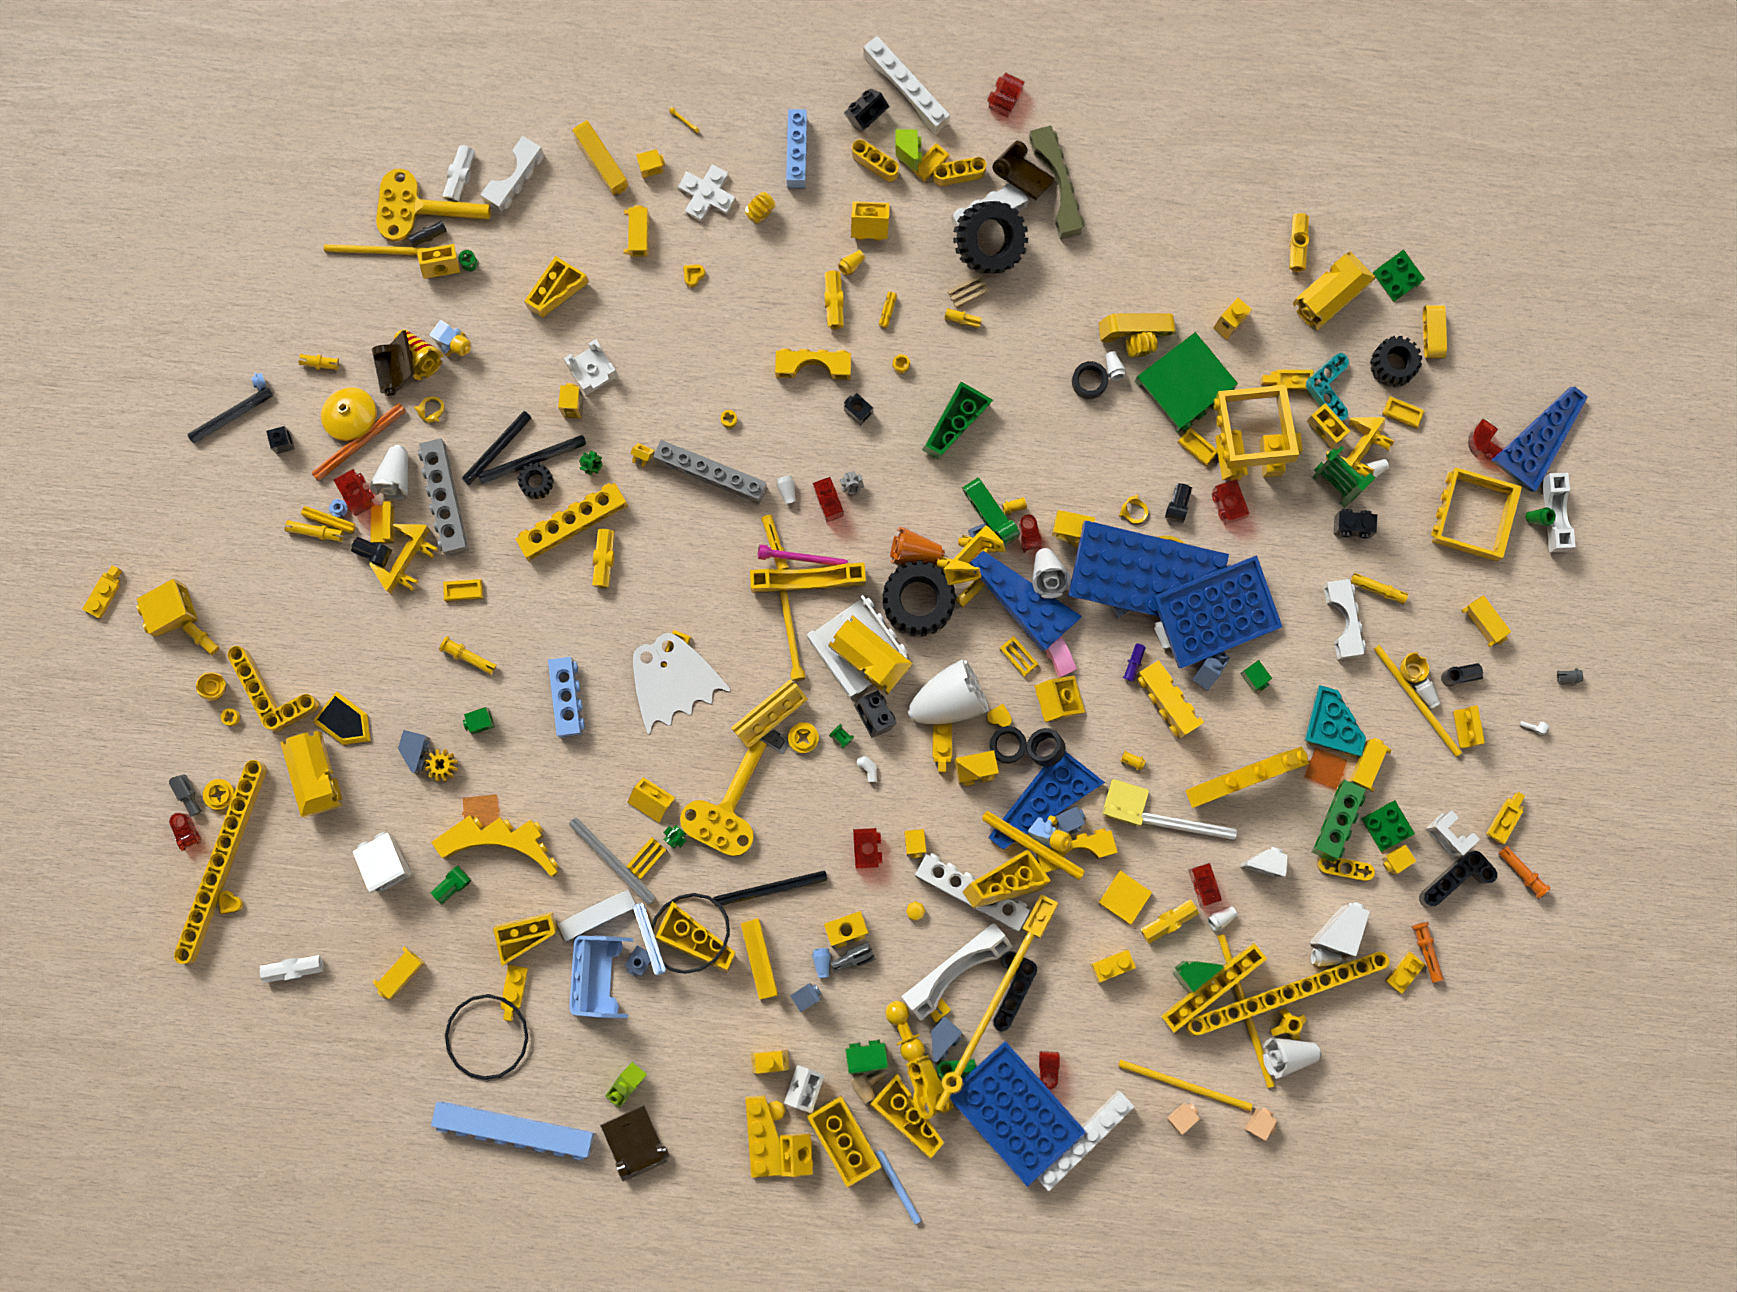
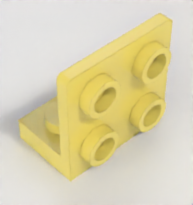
(1125, 802)

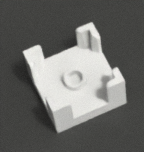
(591, 368)
(1454, 846)

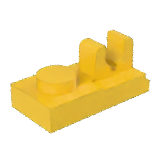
(1405, 972)

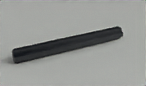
(230, 415)
(496, 447)

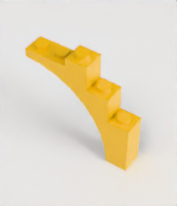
(1247, 776)
(470, 834)

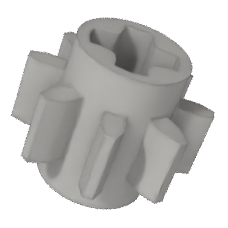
(852, 483)

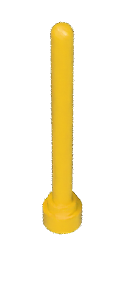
(797, 672)

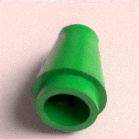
(1542, 516)

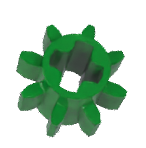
(590, 462)
(674, 836)

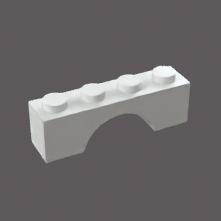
(500, 193)
(1008, 194)
(1556, 492)
(1340, 595)

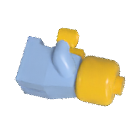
(450, 339)
(1048, 835)

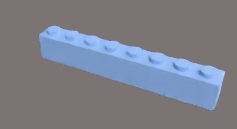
(512, 1129)

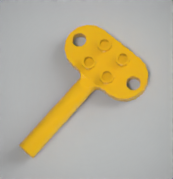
(400, 206)
(719, 824)

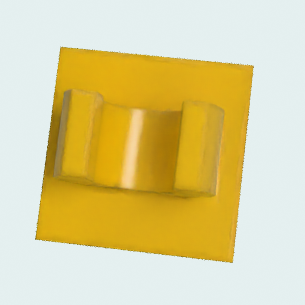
(642, 452)

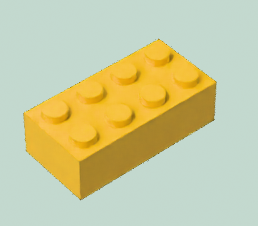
(844, 1141)

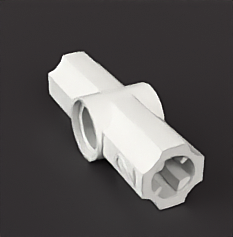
(458, 173)
(291, 969)

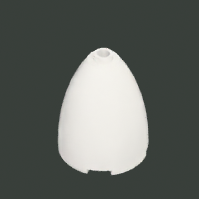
(949, 697)

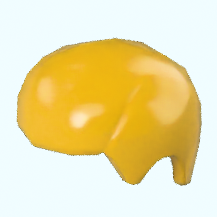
(1414, 668)
(210, 686)

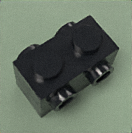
(866, 109)
(1355, 524)
(875, 714)

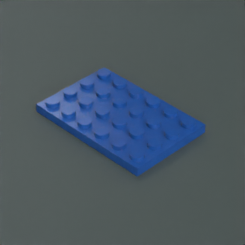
(1217, 611)
(1016, 1113)

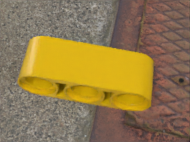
(870, 153)
(966, 165)
(1434, 331)

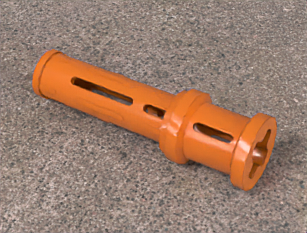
(1530, 878)
(1436, 975)

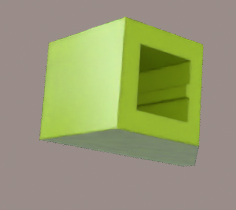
(907, 147)
(625, 1085)

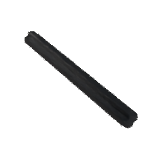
(535, 457)
(771, 888)

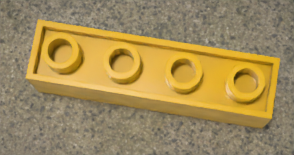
(769, 713)

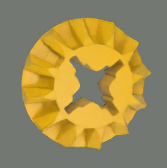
(803, 728)
(211, 789)

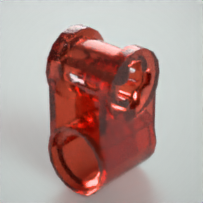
(1030, 535)
(186, 834)
(1049, 1065)

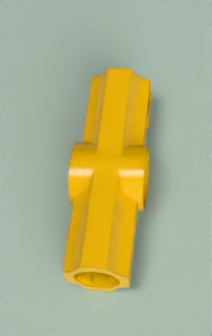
(1299, 231)
(834, 299)
(603, 558)
(1169, 921)

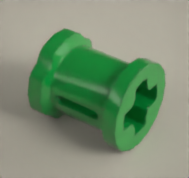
(469, 255)
(841, 736)

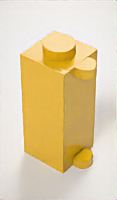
(637, 231)
(1232, 473)
(1487, 621)
(1369, 763)
(399, 974)

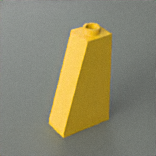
(599, 158)

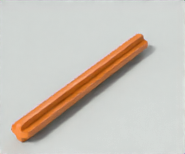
(356, 444)

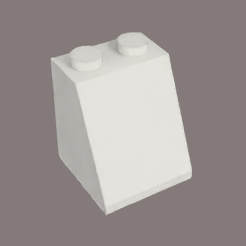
(381, 863)
(1343, 930)

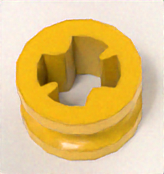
(725, 423)
(236, 718)

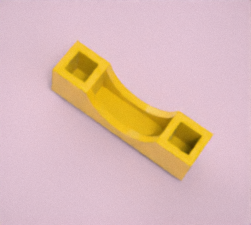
(790, 362)
(1099, 844)

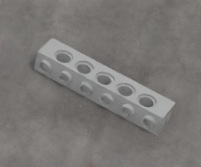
(710, 471)
(458, 541)

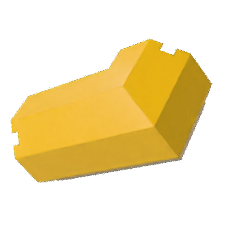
(1333, 290)
(870, 654)
(310, 774)

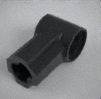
(1178, 507)
(374, 552)
(1463, 674)

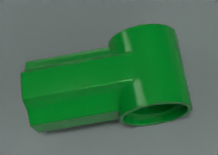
(453, 882)
(953, 1064)

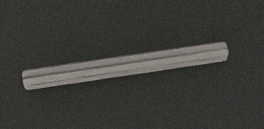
(611, 860)

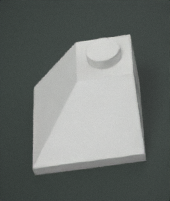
(1268, 862)

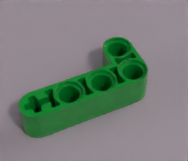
(990, 511)

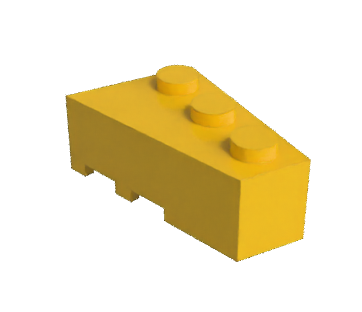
(555, 286)

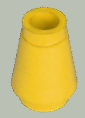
(850, 263)

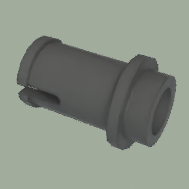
(1570, 676)

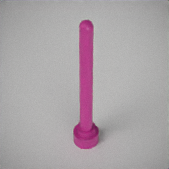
(766, 552)

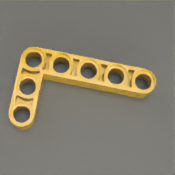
(264, 695)

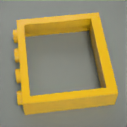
(1291, 451)
(1513, 493)

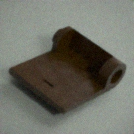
(1020, 172)
(393, 364)
(636, 1145)

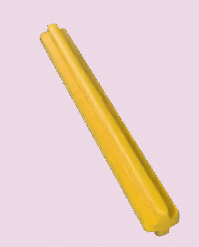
(1033, 845)

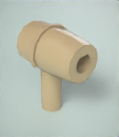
(863, 1087)

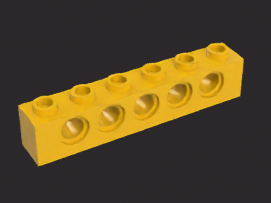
(566, 531)
(1231, 974)

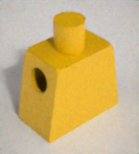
(1234, 317)
(770, 1061)

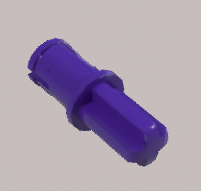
(1134, 662)

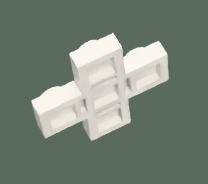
(706, 193)

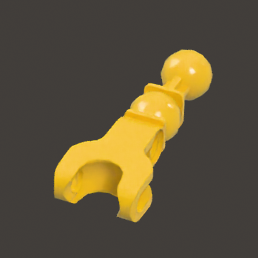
(925, 1081)

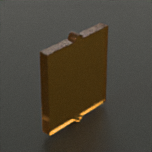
(1325, 768)
(483, 807)

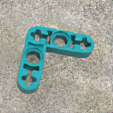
(1323, 386)

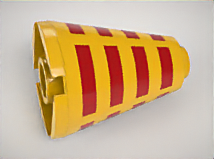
(425, 356)

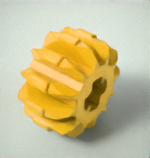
(760, 207)
(1141, 344)
(434, 765)

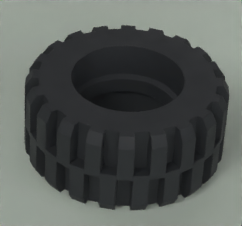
(1013, 237)
(918, 624)

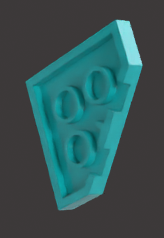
(1334, 724)

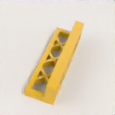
(759, 958)

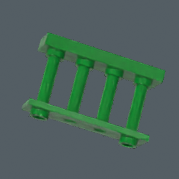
(1342, 476)

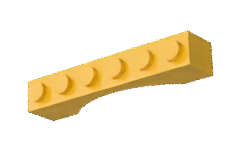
(827, 577)

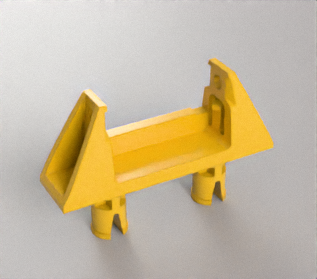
(1371, 428)
(416, 543)
(958, 569)

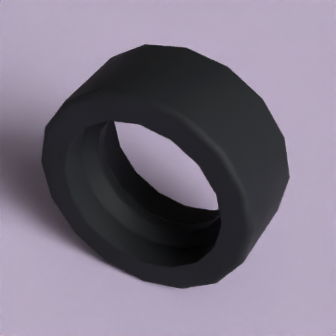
(1089, 365)
(1008, 730)
(1037, 737)

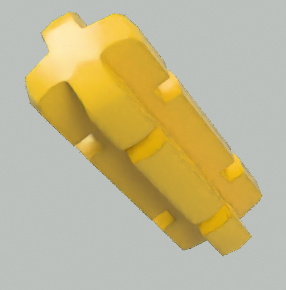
(887, 309)

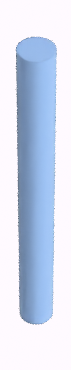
(898, 1186)

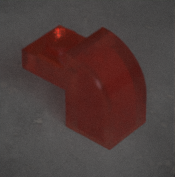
(1480, 438)

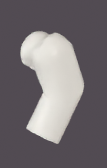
(870, 767)

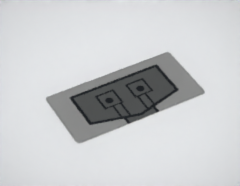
(776, 741)

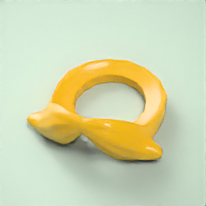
(433, 417)
(1134, 500)

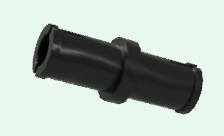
(427, 233)

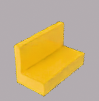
(382, 523)
(650, 799)

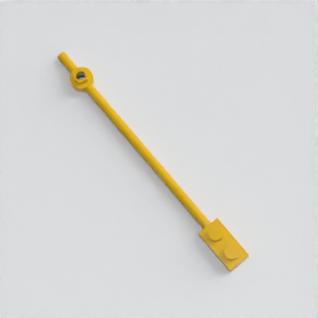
(1035, 926)

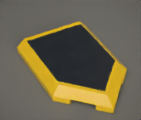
(343, 720)

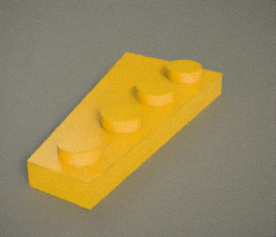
(762, 1138)

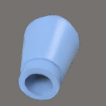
(821, 959)

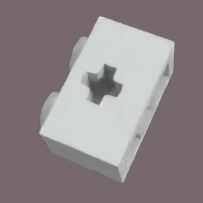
(804, 1088)

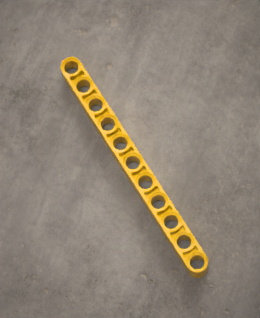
(212, 867)
(1296, 990)

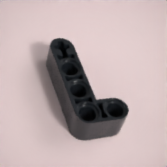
(1454, 882)
(1012, 994)

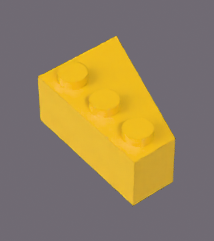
(522, 934)

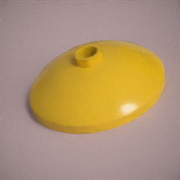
(352, 421)

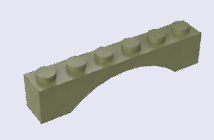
(1045, 147)

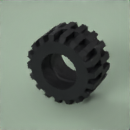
(1406, 351)

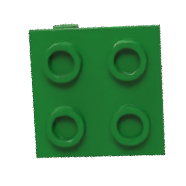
(1398, 275)
(1388, 825)

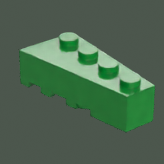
(960, 412)

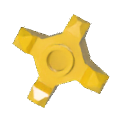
(1289, 1024)

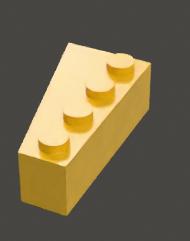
(1169, 700)
(1011, 879)
(690, 937)
(898, 1109)

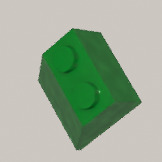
(1195, 974)
(866, 1057)

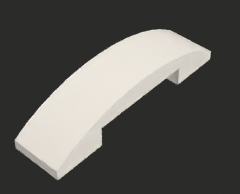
(596, 915)

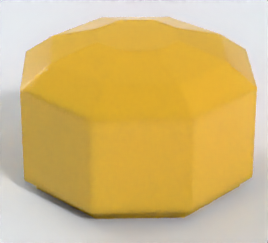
(901, 363)
(915, 911)
(777, 1109)

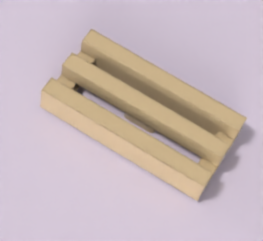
(965, 284)

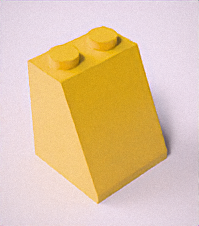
(166, 608)

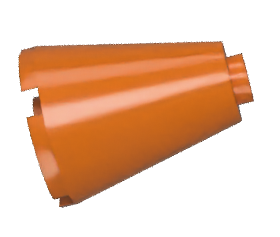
(913, 547)

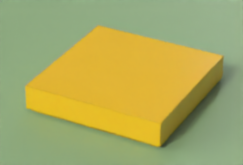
(1125, 897)

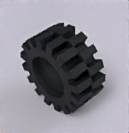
(543, 488)

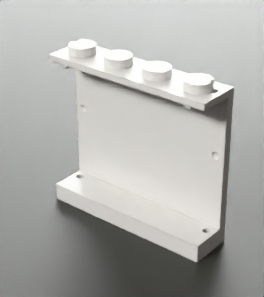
(848, 676)

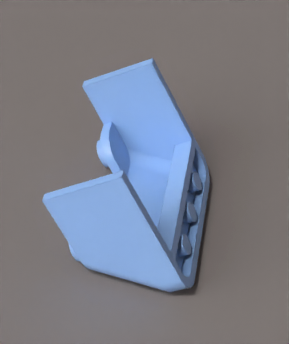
(593, 976)

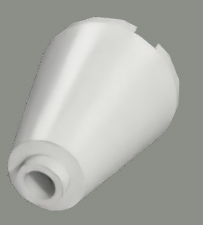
(392, 475)
(1049, 574)
(1289, 1056)

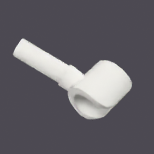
(1541, 729)

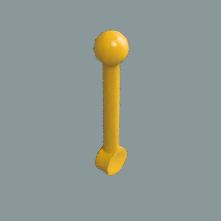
(672, 110)

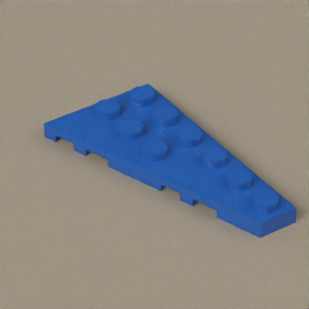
(1536, 446)
(1038, 616)
(1048, 795)

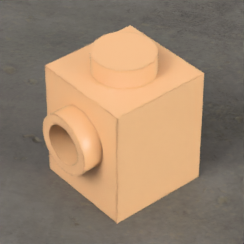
(1183, 1117)
(1262, 1123)

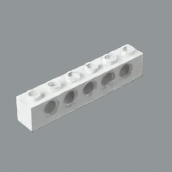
(925, 873)

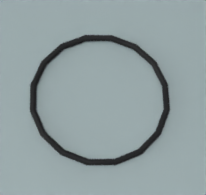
(725, 940)
(448, 1044)

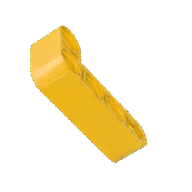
(1130, 324)

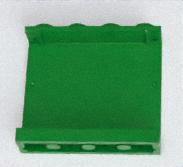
(1186, 381)

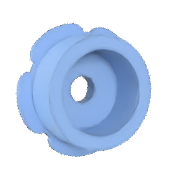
(258, 381)
(333, 508)

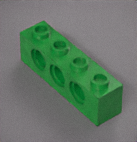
(1324, 846)

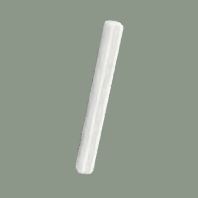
(1189, 826)

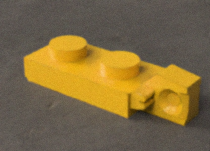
(1293, 378)
(103, 592)
(942, 745)
(1506, 818)
(513, 989)

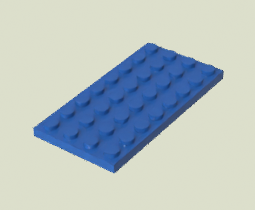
(1131, 567)

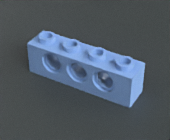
(796, 148)
(557, 668)

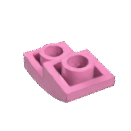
(1061, 657)

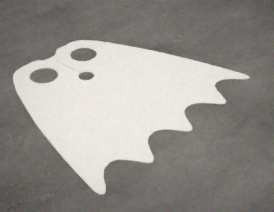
(676, 686)

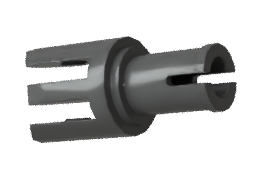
(185, 793)
(854, 957)

